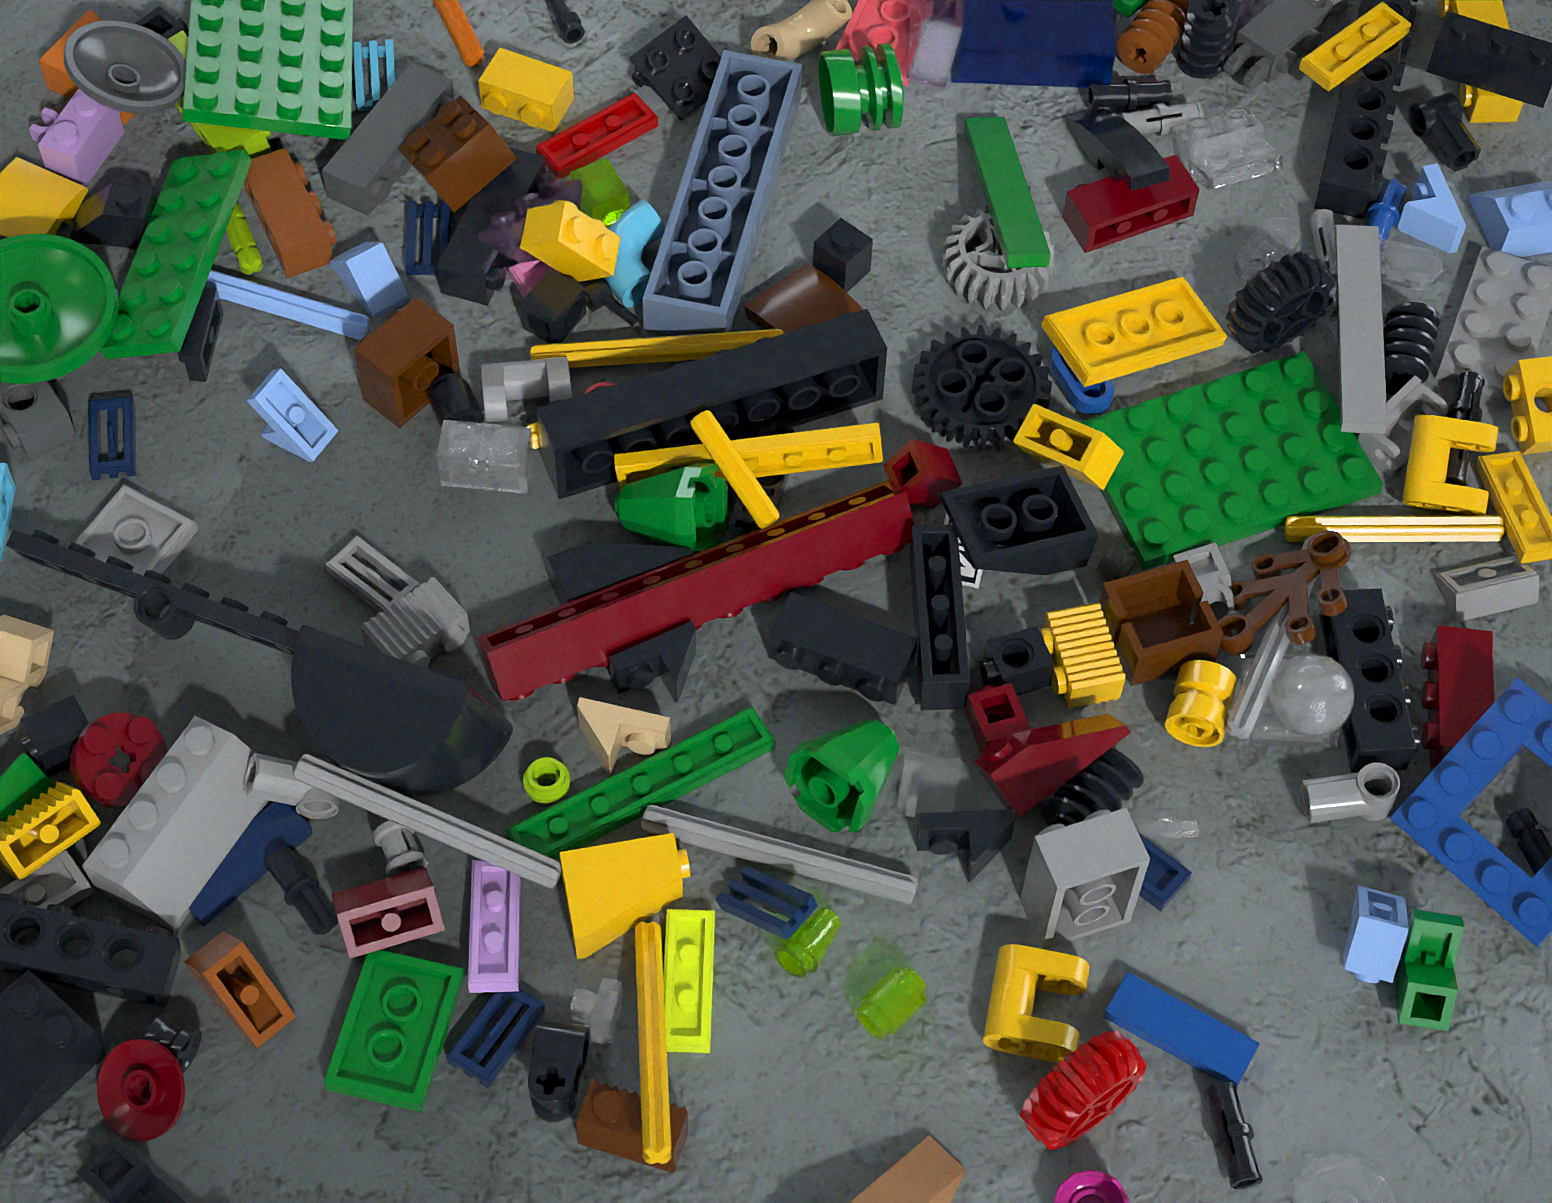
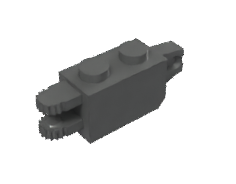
(1277, 39)

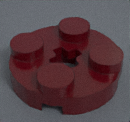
(97, 744)

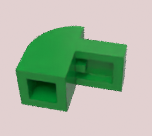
(1426, 972)

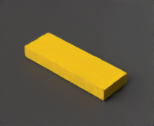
(1355, 46)
(1519, 504)

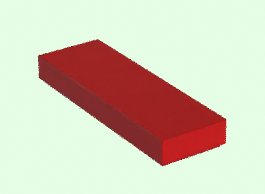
(597, 135)

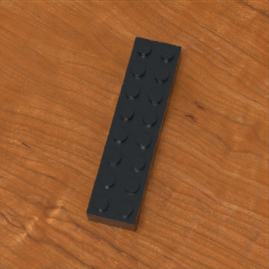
(775, 379)

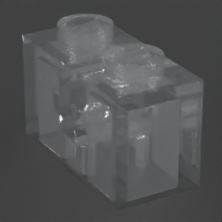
(485, 456)

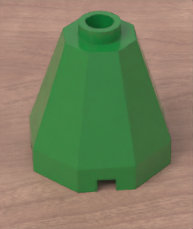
(676, 507)
(843, 773)

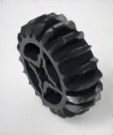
(1281, 302)

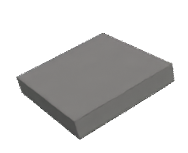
(138, 532)

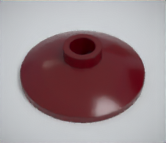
(126, 1095)

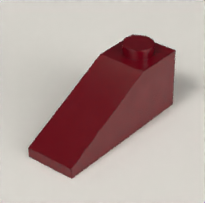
(1040, 760)

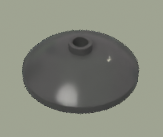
(125, 66)

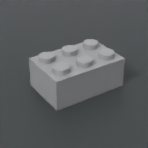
(1084, 877)

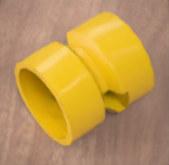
(1202, 703)

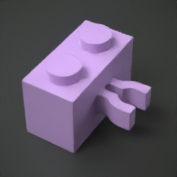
(77, 138)

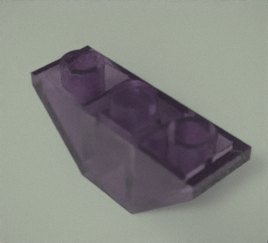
(933, 39)
(508, 226)

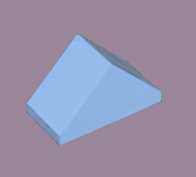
(371, 278)

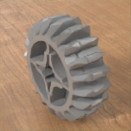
(984, 271)

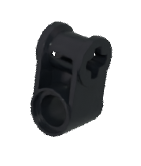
(557, 1063)

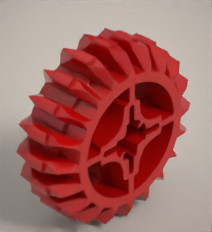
(1083, 1089)

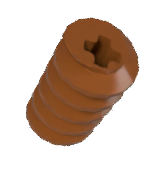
(1152, 34)

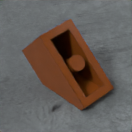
(240, 988)

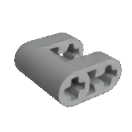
(523, 381)

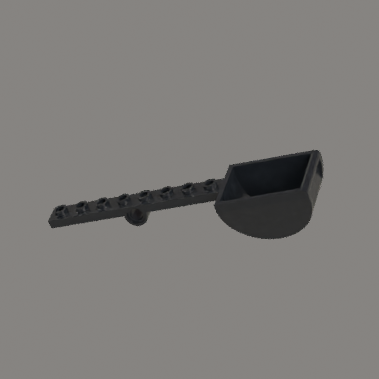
(355, 703)

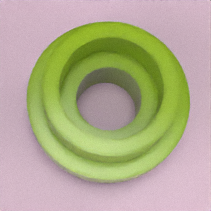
(546, 769)

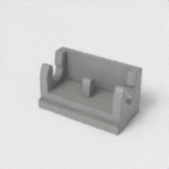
(1391, 450)

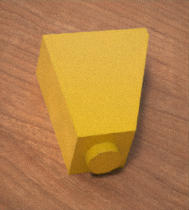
(620, 886)

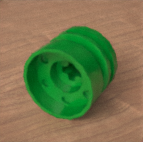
(866, 89)

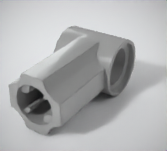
(274, 781)
(1347, 794)

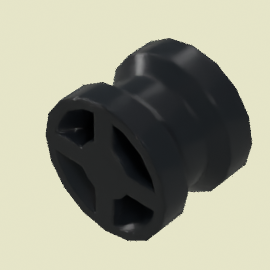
(178, 1040)

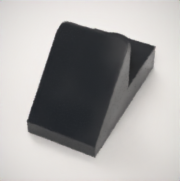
(202, 336)
(663, 656)
(977, 832)

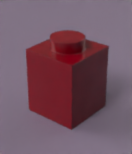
(923, 472)

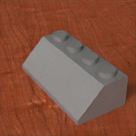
(177, 826)

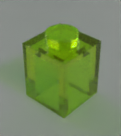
(603, 192)

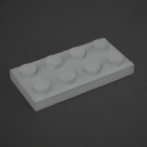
(1498, 319)

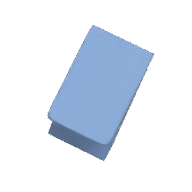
(1433, 212)
(291, 417)

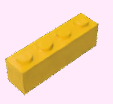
(1481, 104)

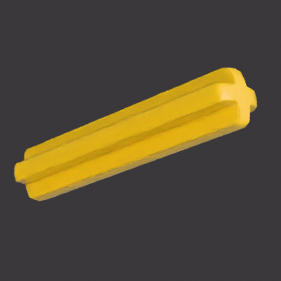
(734, 469)

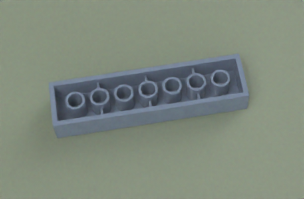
(723, 196)

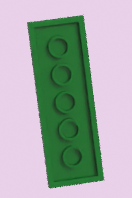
(176, 254)

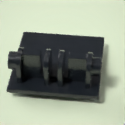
(678, 67)

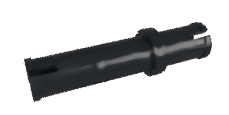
(1464, 407)

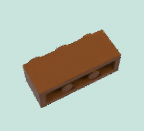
(289, 213)

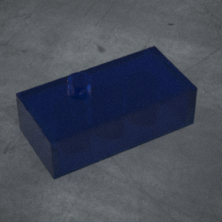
(1036, 43)

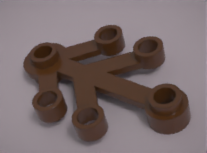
(1323, 556)

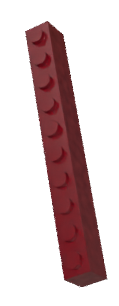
(696, 589)

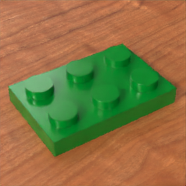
(394, 1030)

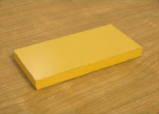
(1133, 331)

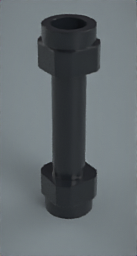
(567, 23)

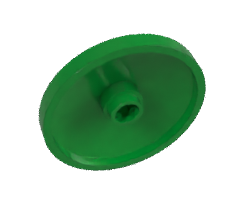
(53, 307)

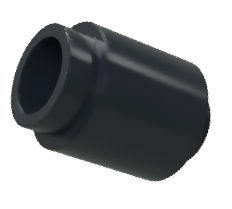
(454, 400)

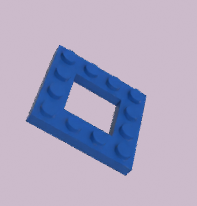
(1435, 808)

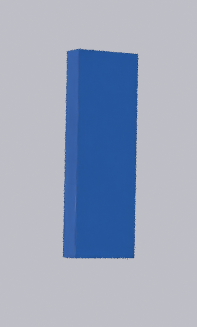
(1181, 1030)

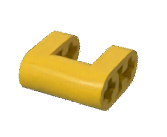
(1429, 463)
(1012, 998)

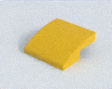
(36, 199)

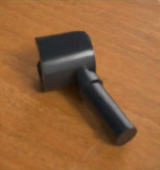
(600, 295)

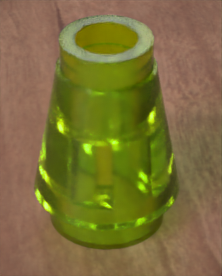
(809, 943)

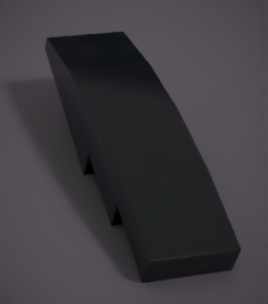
(1119, 148)

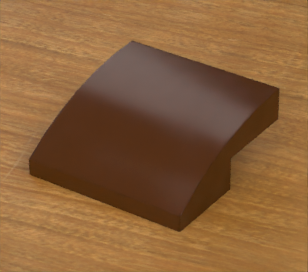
(800, 300)

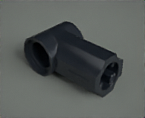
(1442, 124)

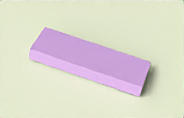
(494, 929)

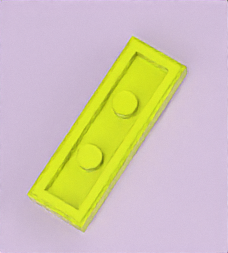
(689, 979)

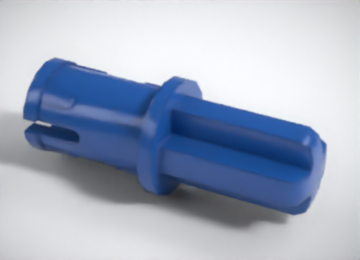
(1385, 210)

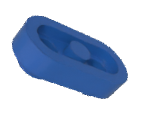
(1074, 390)

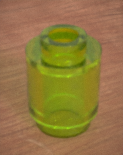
(891, 1002)

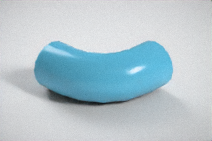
(638, 229)

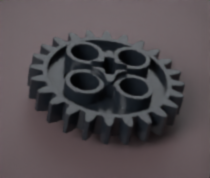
(951, 369)

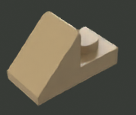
(614, 726)

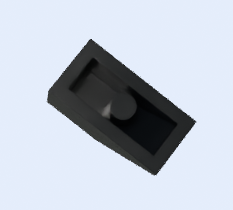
(115, 216)

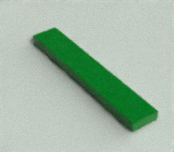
(1006, 193)
(649, 782)

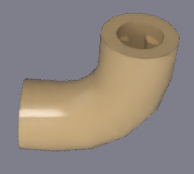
(801, 30)

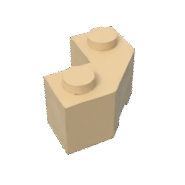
(23, 664)

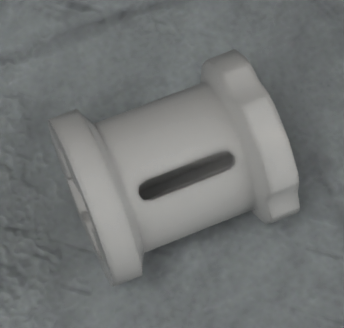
(398, 848)

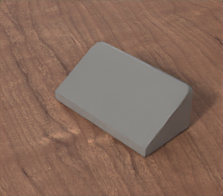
(1489, 588)

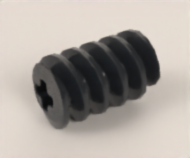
(1207, 37)
(1409, 343)
(1093, 789)

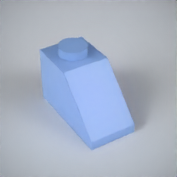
(1375, 935)

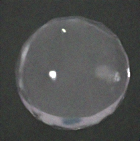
(1312, 695)

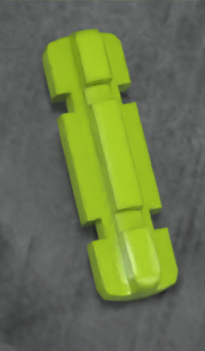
(243, 243)

